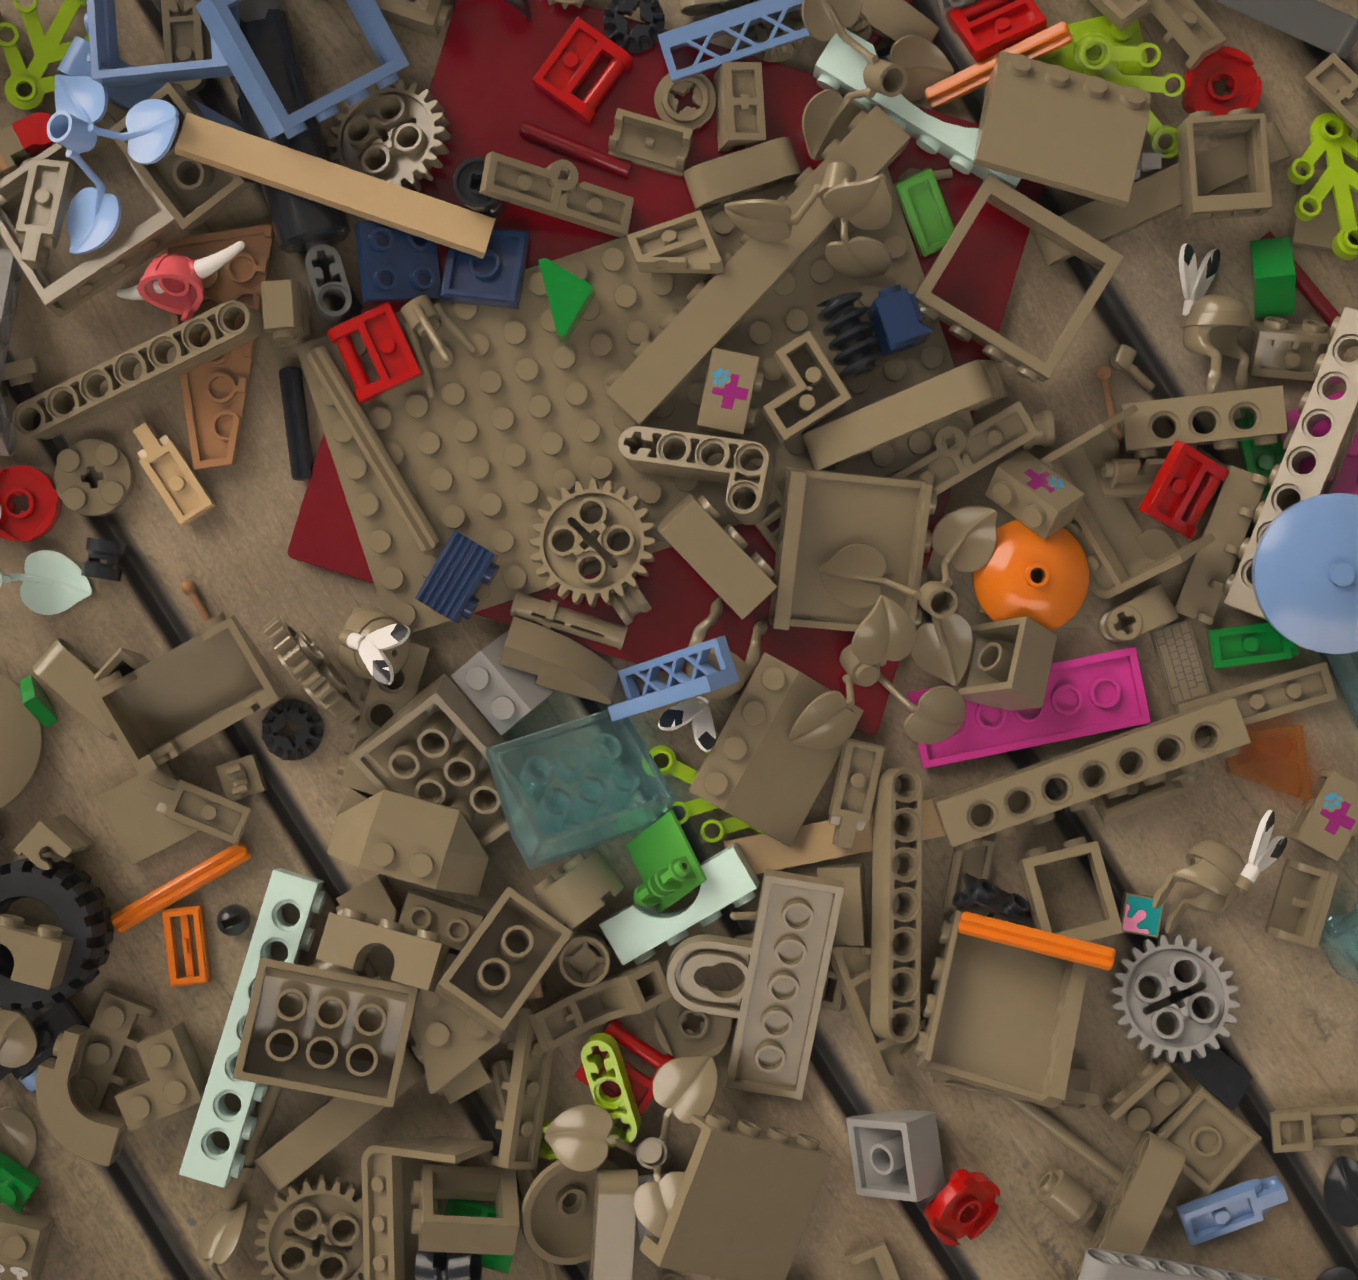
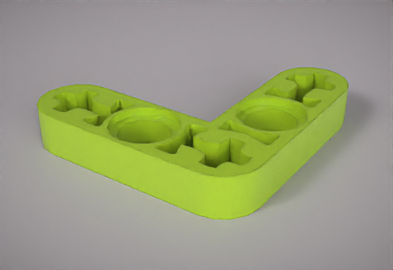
(618, 1107)

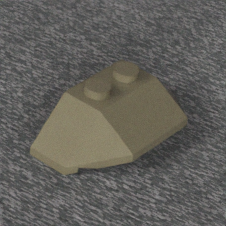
(411, 842)

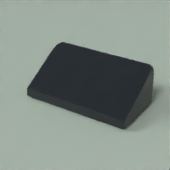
(1218, 1075)

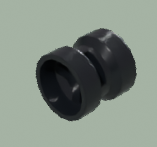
(105, 550)

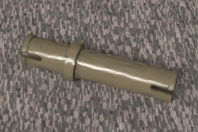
(568, 620)

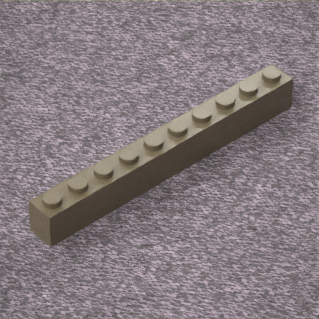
(747, 276)

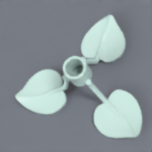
(50, 582)

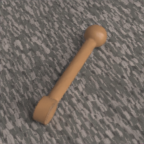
(1103, 374)
(188, 587)

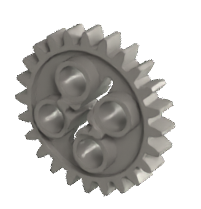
(1189, 1031)

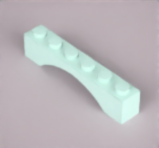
(842, 70)

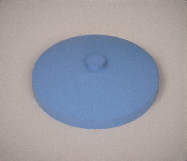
(1310, 573)

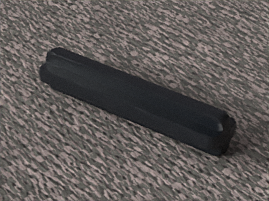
(296, 423)

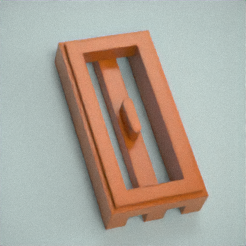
(201, 943)

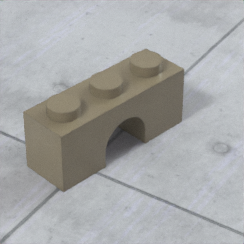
(350, 940)
(37, 952)

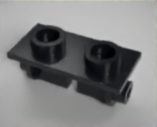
(984, 897)

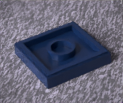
(491, 280)

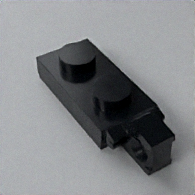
(47, 1028)

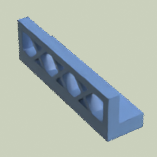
(728, 23)
(673, 691)

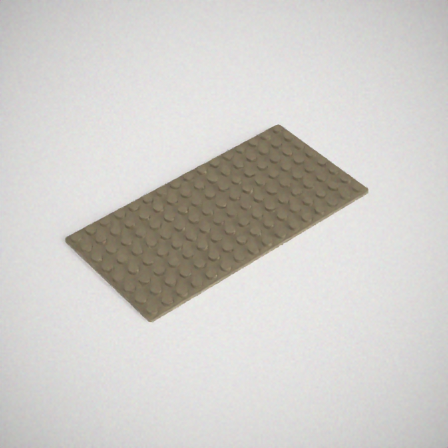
(537, 414)

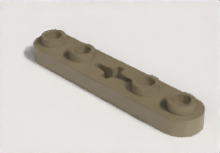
(184, 38)

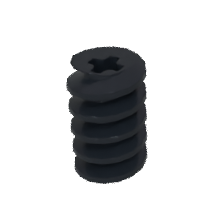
(849, 335)

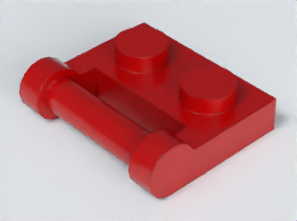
(995, 25)
(572, 62)
(386, 347)
(1176, 486)
(640, 1082)

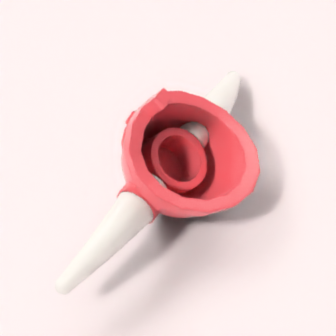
(176, 281)

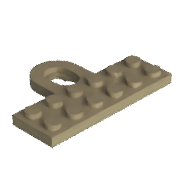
(781, 985)

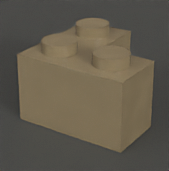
(814, 390)
(173, 1081)

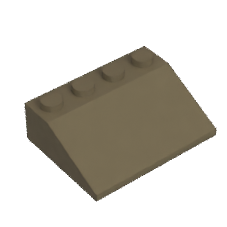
(1062, 128)
(438, 755)
(755, 766)
(325, 1032)

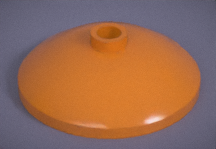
(1005, 581)

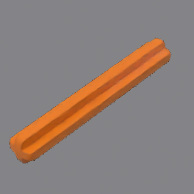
(979, 73)
(180, 887)
(1037, 940)

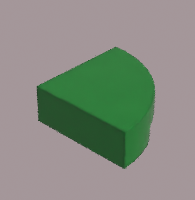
(37, 701)

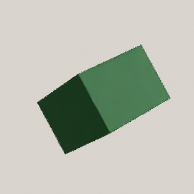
(1273, 277)
(566, 295)

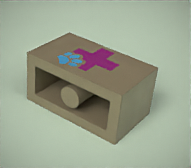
(729, 393)
(1034, 494)
(1329, 818)

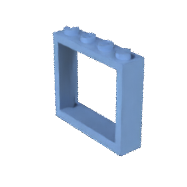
(104, 60)
(261, 92)

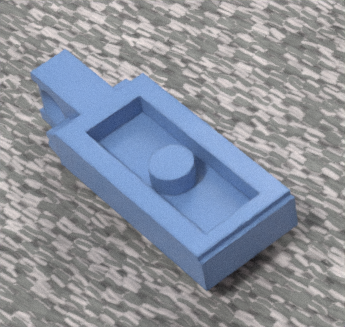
(1230, 1209)

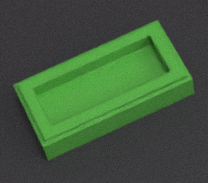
(925, 211)

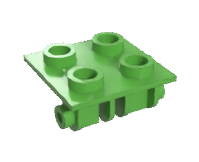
(664, 864)

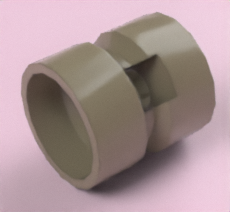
(585, 958)

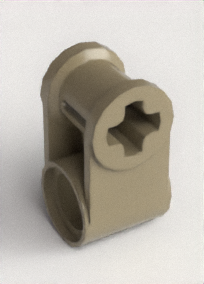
(1142, 614)

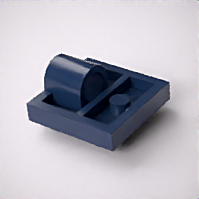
(395, 264)

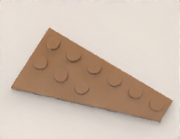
(218, 389)

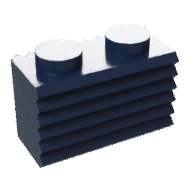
(458, 577)

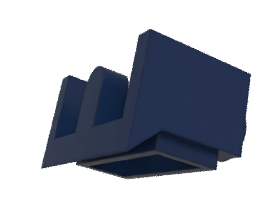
(897, 320)

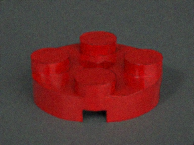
(1240, 78)
(42, 500)
(963, 1207)

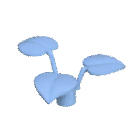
(151, 131)

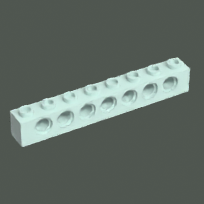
(202, 1157)

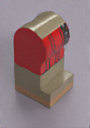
(23, 141)

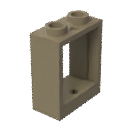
(1227, 205)
(1072, 849)
(466, 1233)

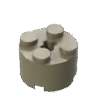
(579, 890)

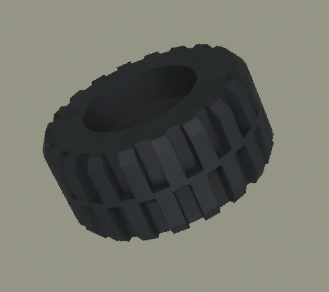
(80, 917)

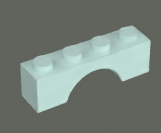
(638, 929)

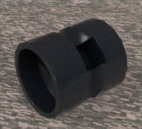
(467, 187)
(448, 1266)

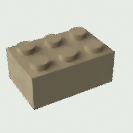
(183, 185)
(718, 554)
(503, 961)

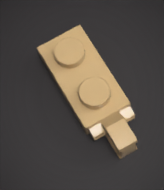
(172, 476)

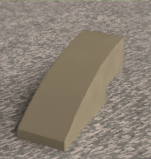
(558, 662)

